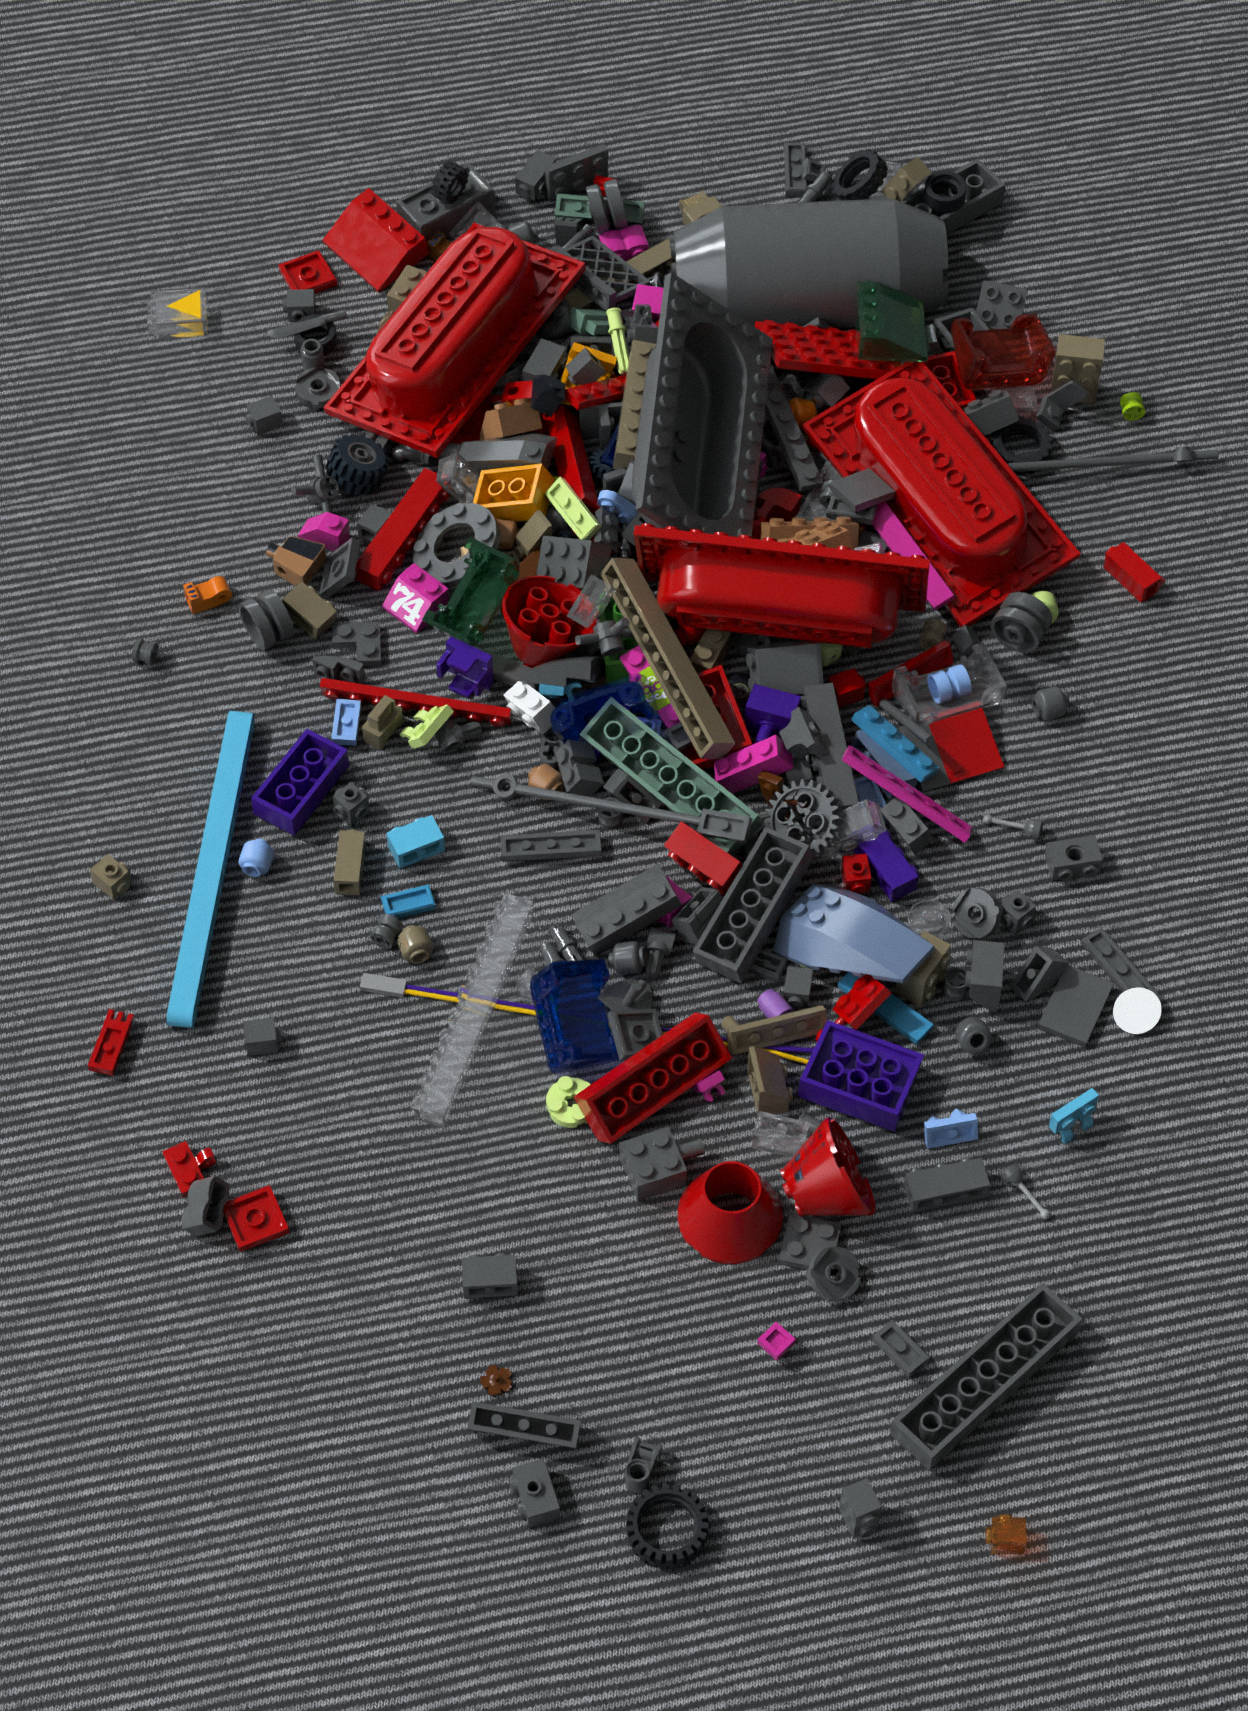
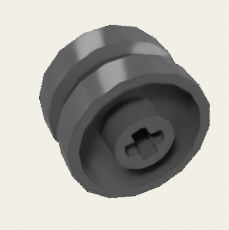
(606, 206)
(266, 619)
(1021, 622)

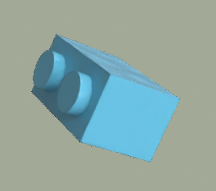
(415, 841)

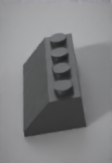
(626, 909)

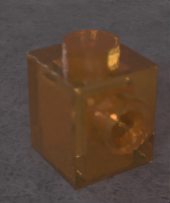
(1006, 1535)

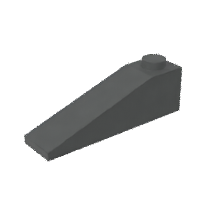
(509, 451)

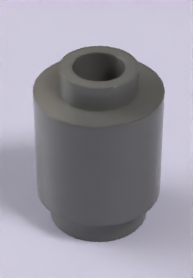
(312, 354)

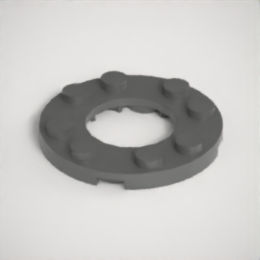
(467, 514)

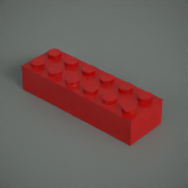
(652, 1077)

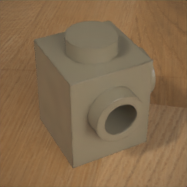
(111, 876)

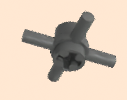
(321, 489)
(606, 637)

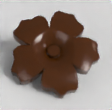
(496, 1381)

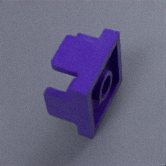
(469, 664)

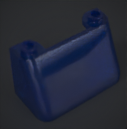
(570, 714)
(571, 1016)

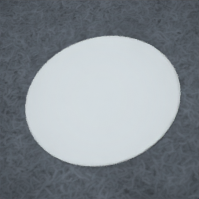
(1137, 1010)

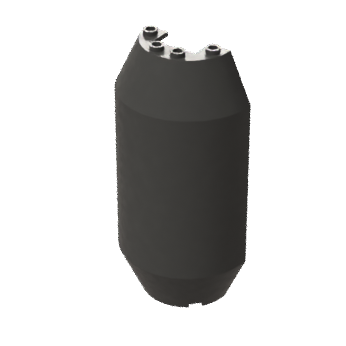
(808, 256)

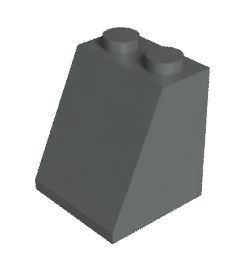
(785, 665)

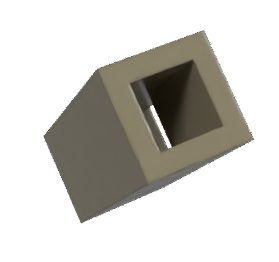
(349, 862)

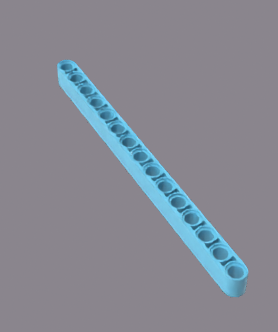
(210, 870)

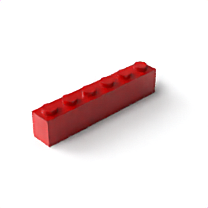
(400, 531)

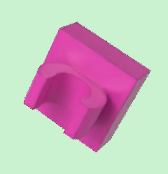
(708, 1083)
(776, 1341)

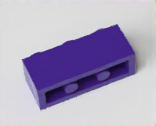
(889, 866)

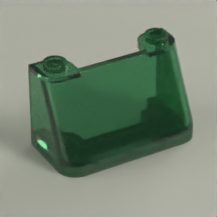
(477, 594)

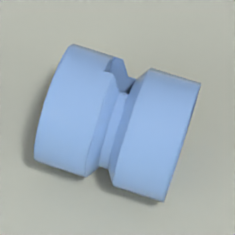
(949, 684)

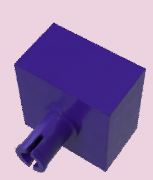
(769, 711)

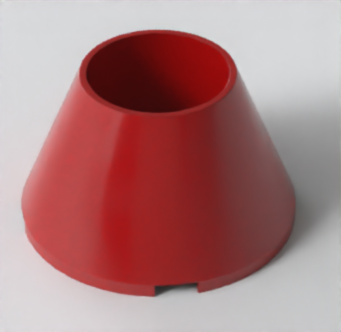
(730, 1235)

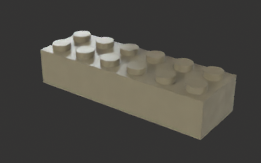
(631, 404)

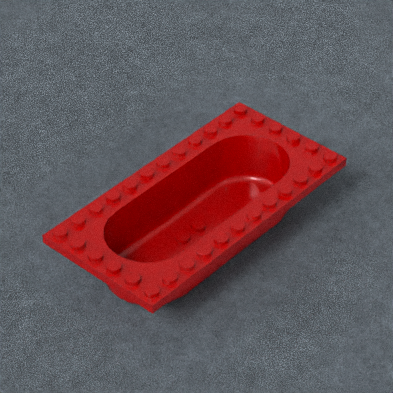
(454, 338)
(949, 488)
(780, 585)

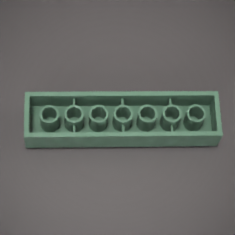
(662, 769)

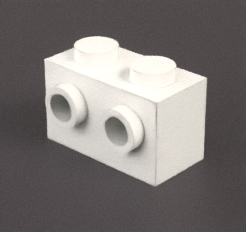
(530, 706)

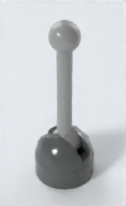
(1032, 828)
(1013, 1177)

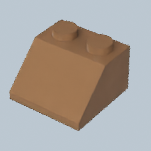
(510, 420)

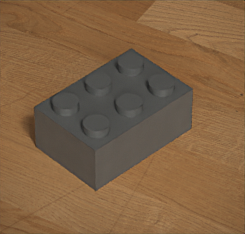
(572, 560)

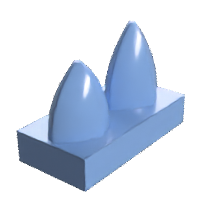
(952, 1130)

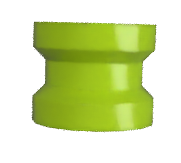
(1132, 406)

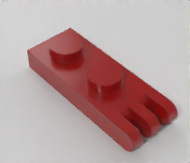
(110, 1043)

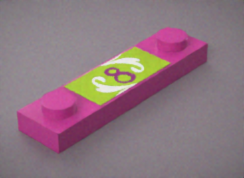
(636, 662)

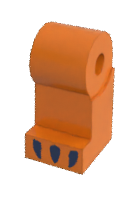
(207, 594)

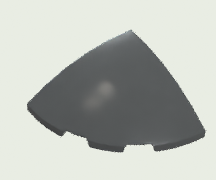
(563, 670)

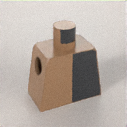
(297, 559)

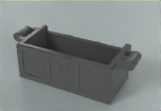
(431, 215)

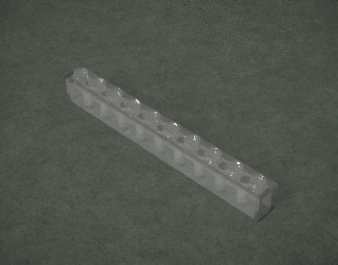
(473, 1010)

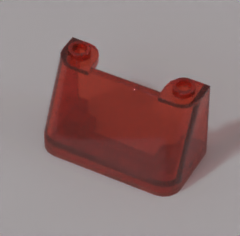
(1002, 355)

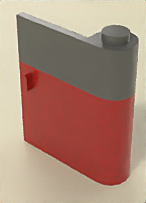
(960, 749)

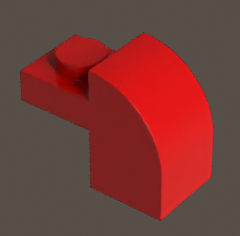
(778, 504)

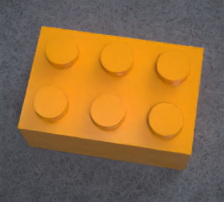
(514, 491)

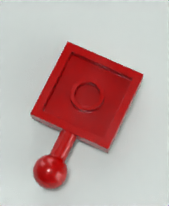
(859, 1002)

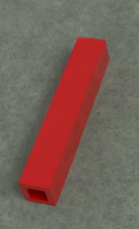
(571, 455)

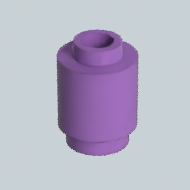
(773, 1004)

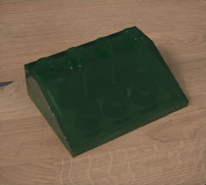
(889, 324)

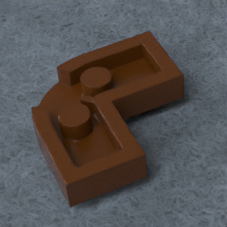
(770, 784)

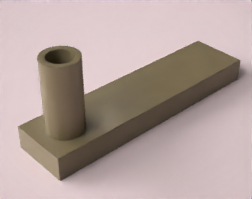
(773, 1029)

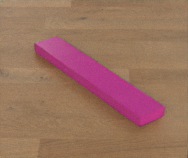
(900, 541)
(907, 793)

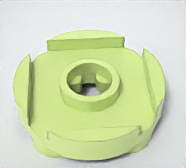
(557, 1101)

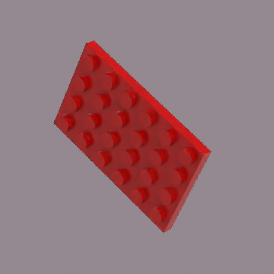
(820, 350)

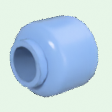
(256, 857)

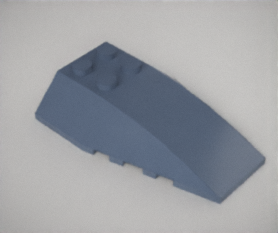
(850, 934)

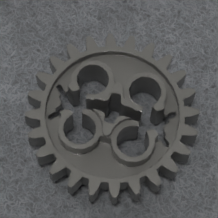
(821, 807)

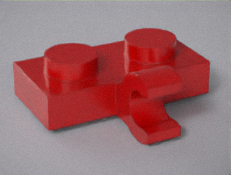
(185, 1166)

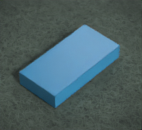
(409, 902)

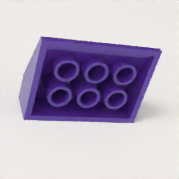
(860, 1075)

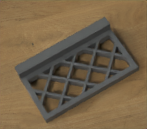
(590, 283)

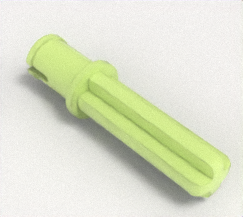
(617, 332)

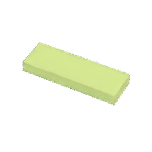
(572, 509)

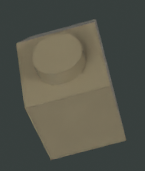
(531, 534)

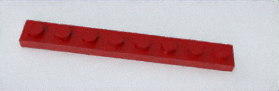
(408, 700)

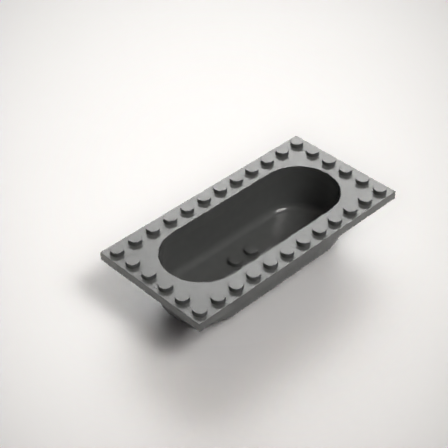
(701, 416)

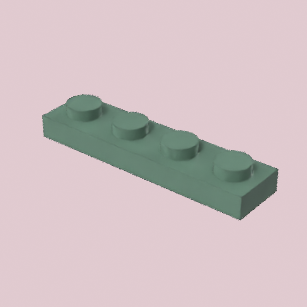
(577, 207)

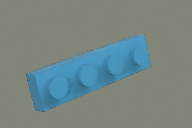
(895, 743)

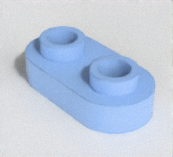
(617, 505)

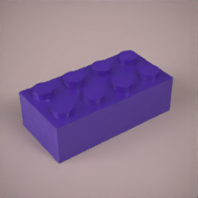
(300, 782)

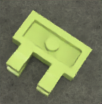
(425, 731)

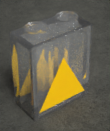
(178, 313)

